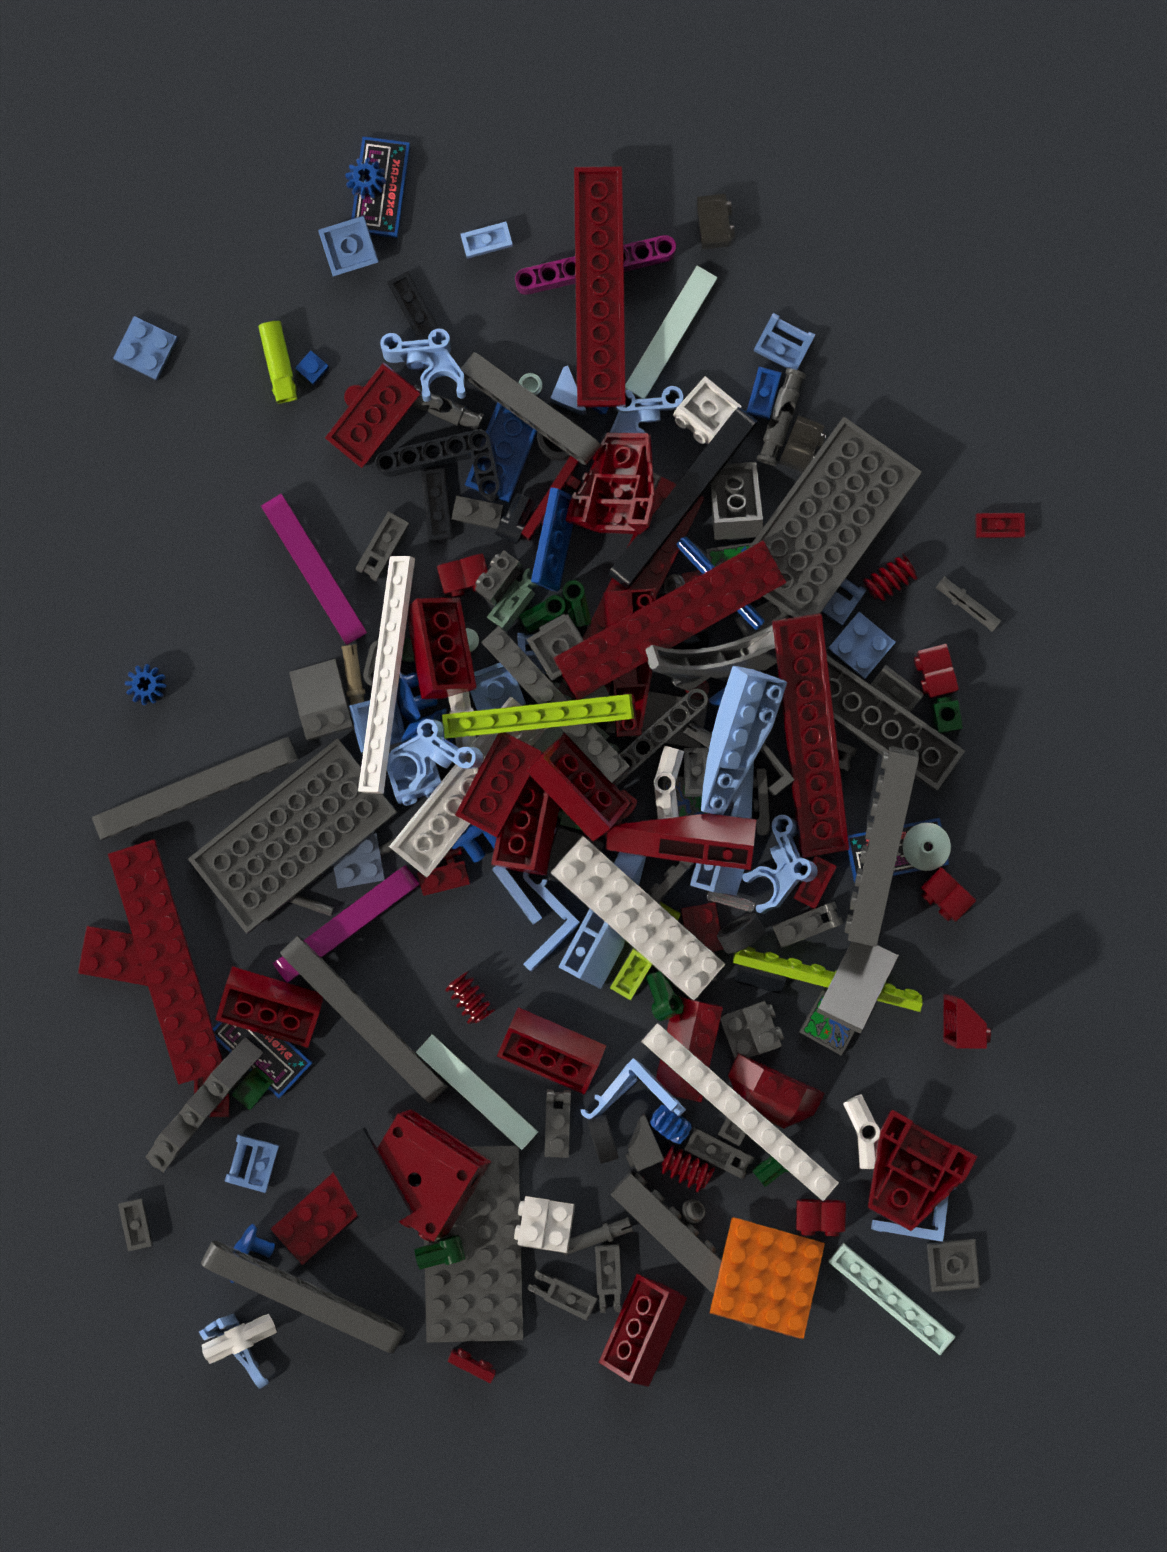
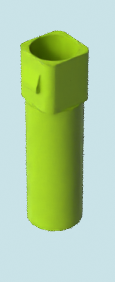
(278, 361)

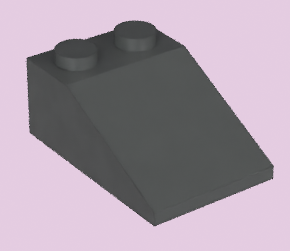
(736, 502)
(321, 700)

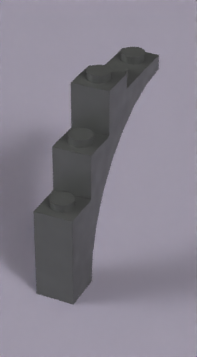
(694, 666)
(202, 1104)

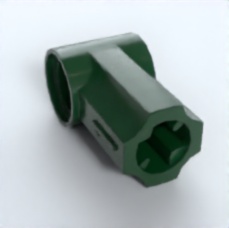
(577, 607)
(541, 615)
(665, 1003)
(769, 1170)
(445, 1251)

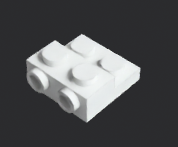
(705, 410)
(545, 1224)

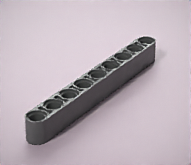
(194, 788)
(363, 1019)
(302, 1296)

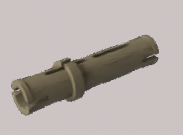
(353, 675)

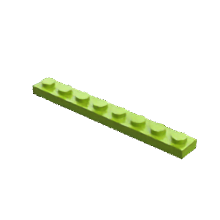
(538, 716)
(818, 975)

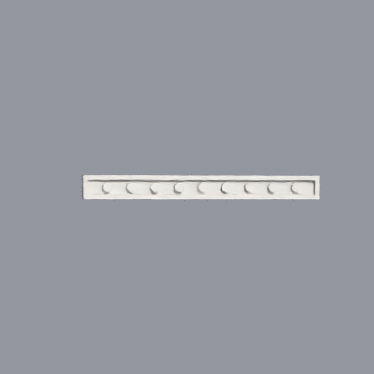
(386, 674)
(740, 1112)

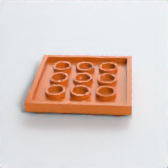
(767, 1278)

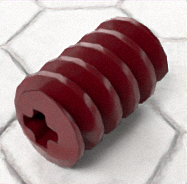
(890, 578)
(469, 998)
(686, 1168)

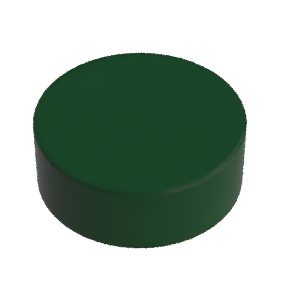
(407, 654)

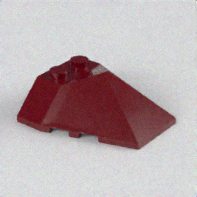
(618, 487)
(914, 1171)

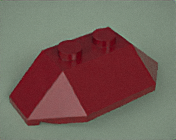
(772, 1093)

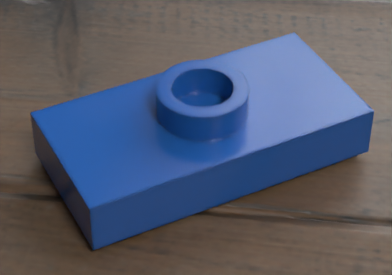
(763, 393)

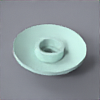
(914, 846)

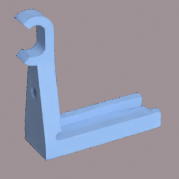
(517, 893)
(560, 935)
(624, 1081)
(938, 1221)
(245, 1357)

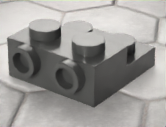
(499, 578)
(752, 1030)

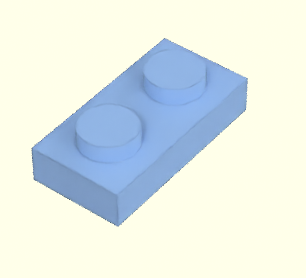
(486, 240)

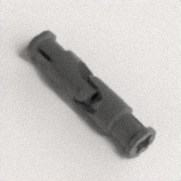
(457, 414)
(780, 420)

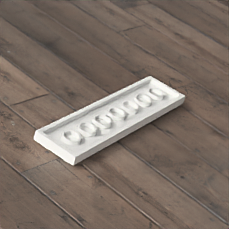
(434, 825)
(637, 918)

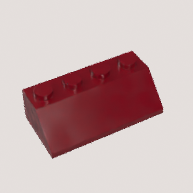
(440, 647)
(578, 787)
(528, 833)
(269, 1007)
(963, 1025)
(697, 1032)
(551, 1050)
(642, 1330)

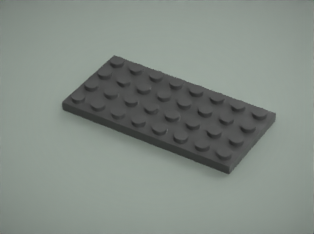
(833, 516)
(291, 837)
(484, 1292)

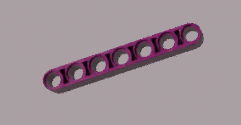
(563, 279)
(313, 569)
(354, 917)

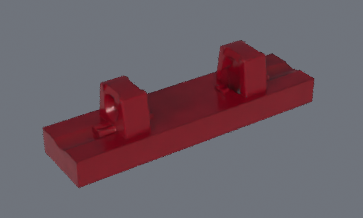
(564, 478)

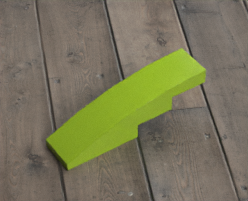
(635, 967)

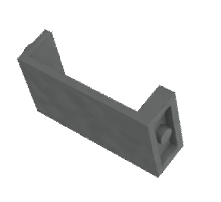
(785, 777)

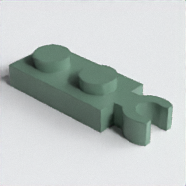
(513, 602)

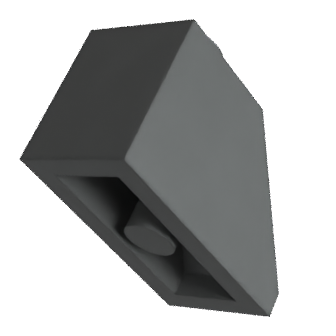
(643, 1146)

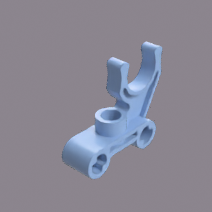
(424, 354)
(643, 411)
(434, 747)
(788, 865)

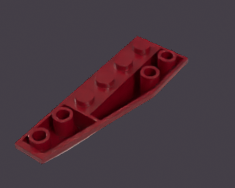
(637, 681)
(691, 838)

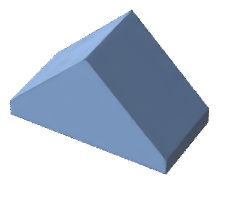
(566, 392)

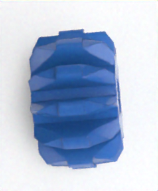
(365, 169)
(137, 682)
(670, 1124)

